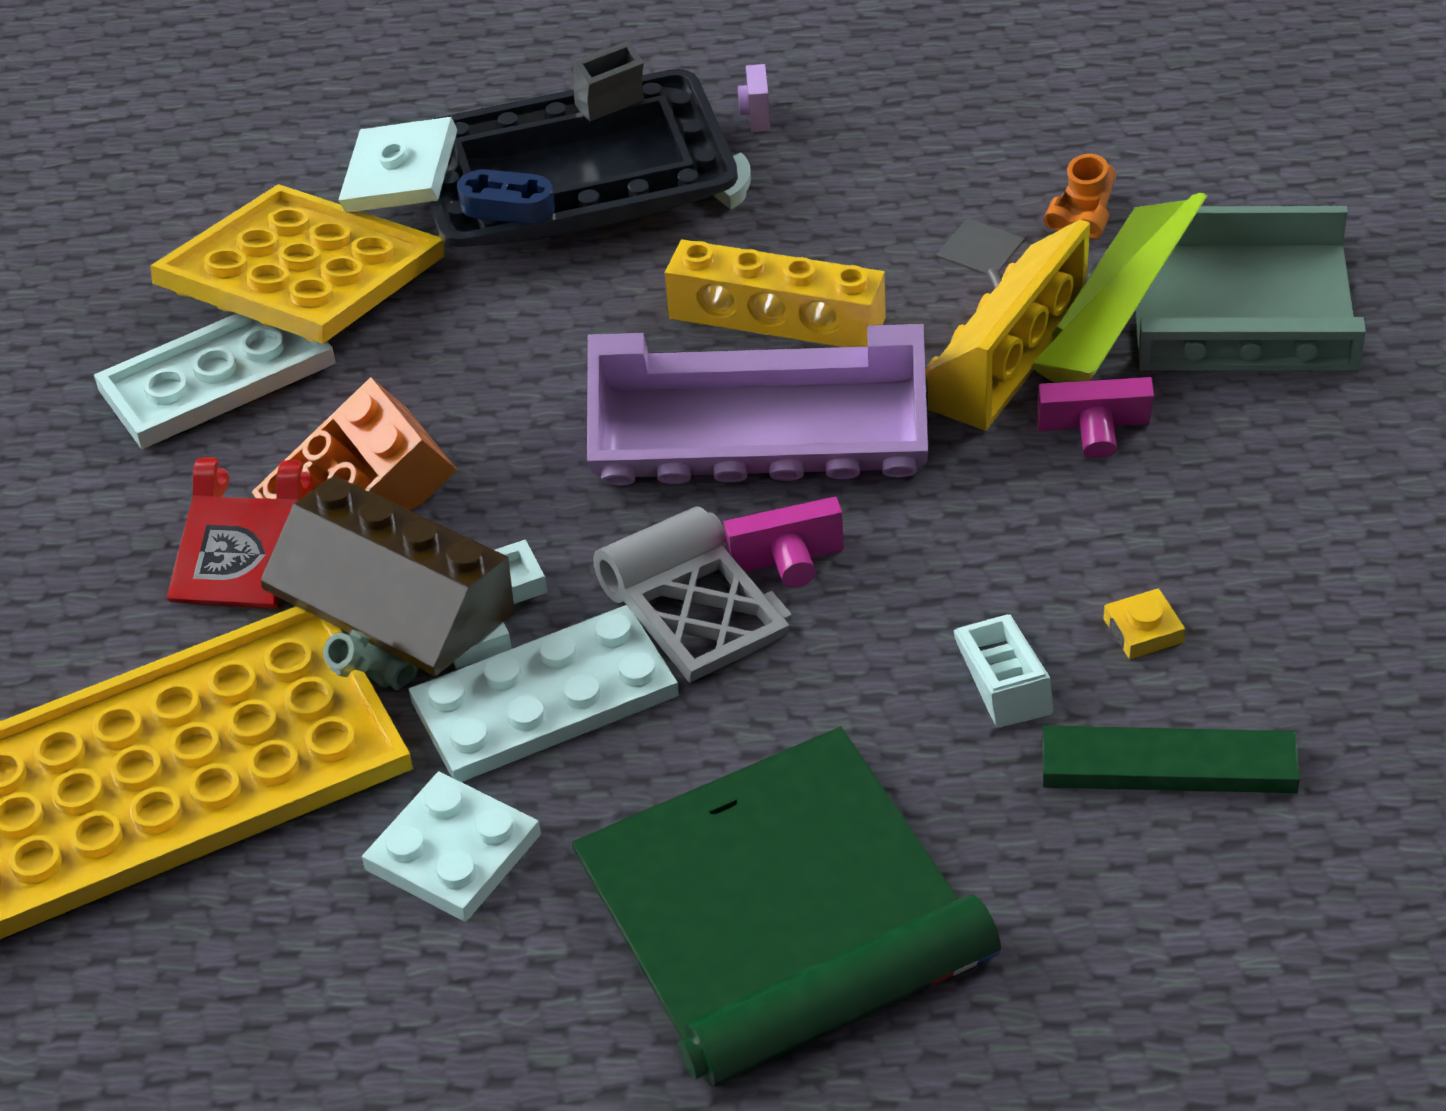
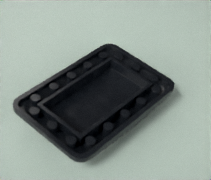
(599, 169)

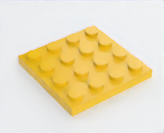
(298, 263)

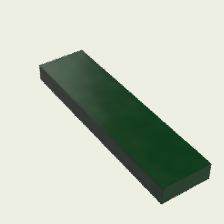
(1170, 759)

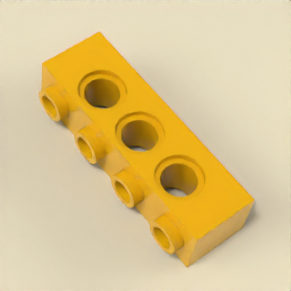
(774, 294)

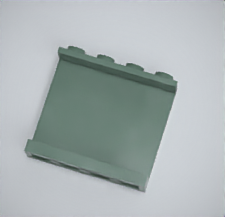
(1253, 294)

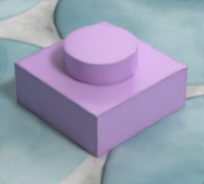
(754, 98)

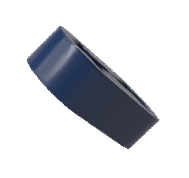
(506, 196)

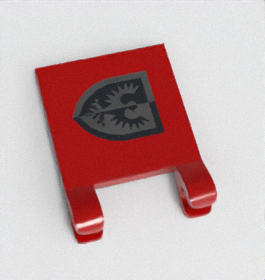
(232, 538)

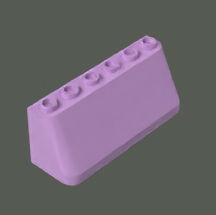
(757, 410)

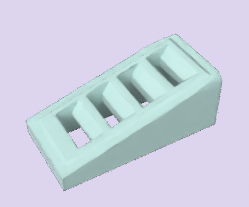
(1012, 688)

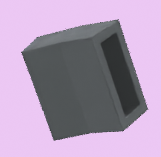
(608, 81)

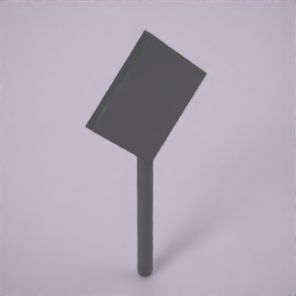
(980, 248)

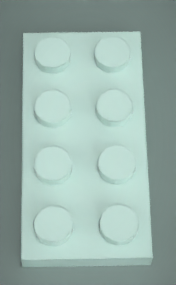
(206, 375)
(542, 693)

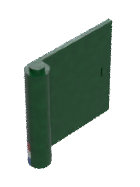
(781, 905)

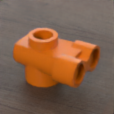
(1085, 196)

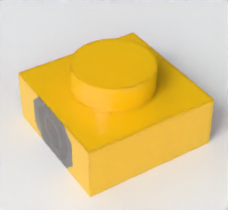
(1144, 623)

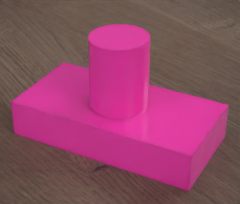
(1095, 409)
(787, 539)

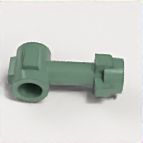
(353, 652)

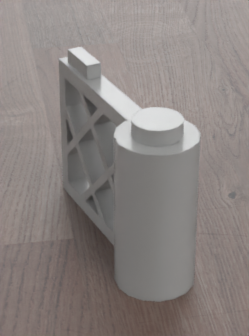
(662, 563)

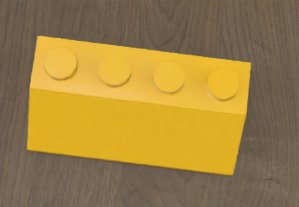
(1009, 330)

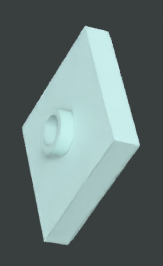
(398, 165)

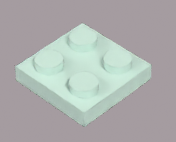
(451, 846)

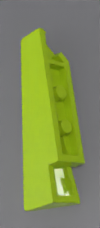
(1115, 290)

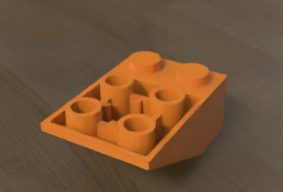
(373, 446)

